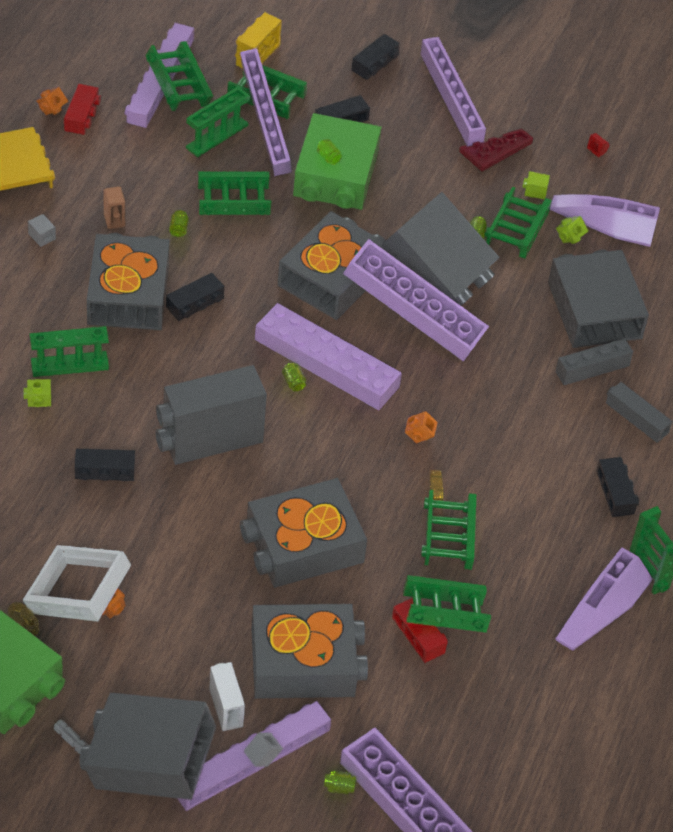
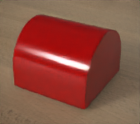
(597, 145)

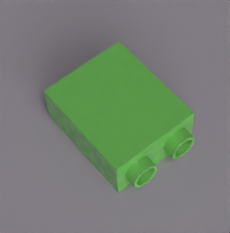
(347, 180)
(26, 673)

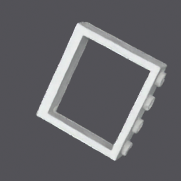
(41, 604)

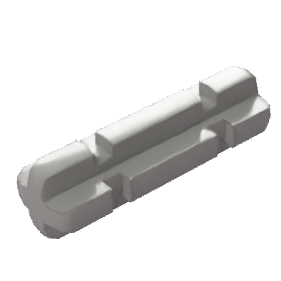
(69, 735)

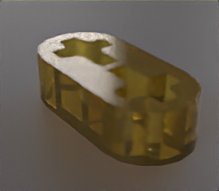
(436, 484)
(26, 617)

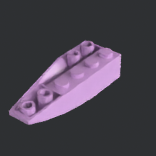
(611, 216)
(607, 599)

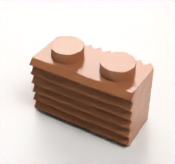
(114, 207)

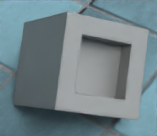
(41, 230)
(263, 749)

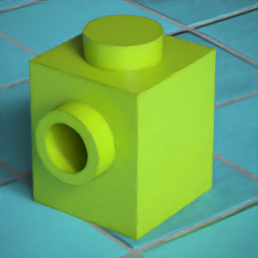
(536, 185)

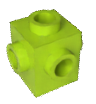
(572, 229)
(38, 392)

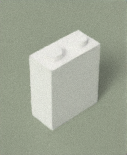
(226, 696)

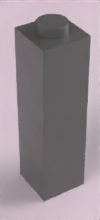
(638, 412)

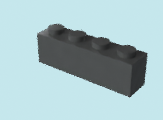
(594, 361)

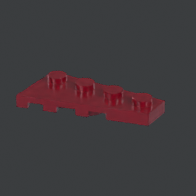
(494, 150)

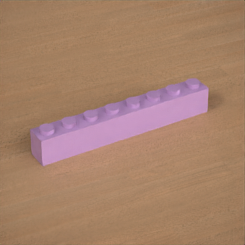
(453, 91)
(149, 92)
(265, 112)
(234, 765)

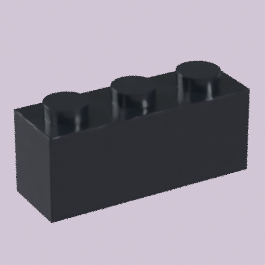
(375, 56)
(349, 109)
(195, 296)
(104, 464)
(617, 486)

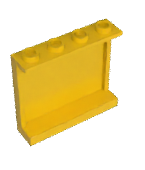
(23, 160)

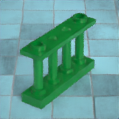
(188, 66)
(279, 81)
(213, 112)
(234, 180)
(530, 233)
(69, 363)
(467, 523)
(641, 546)
(447, 591)

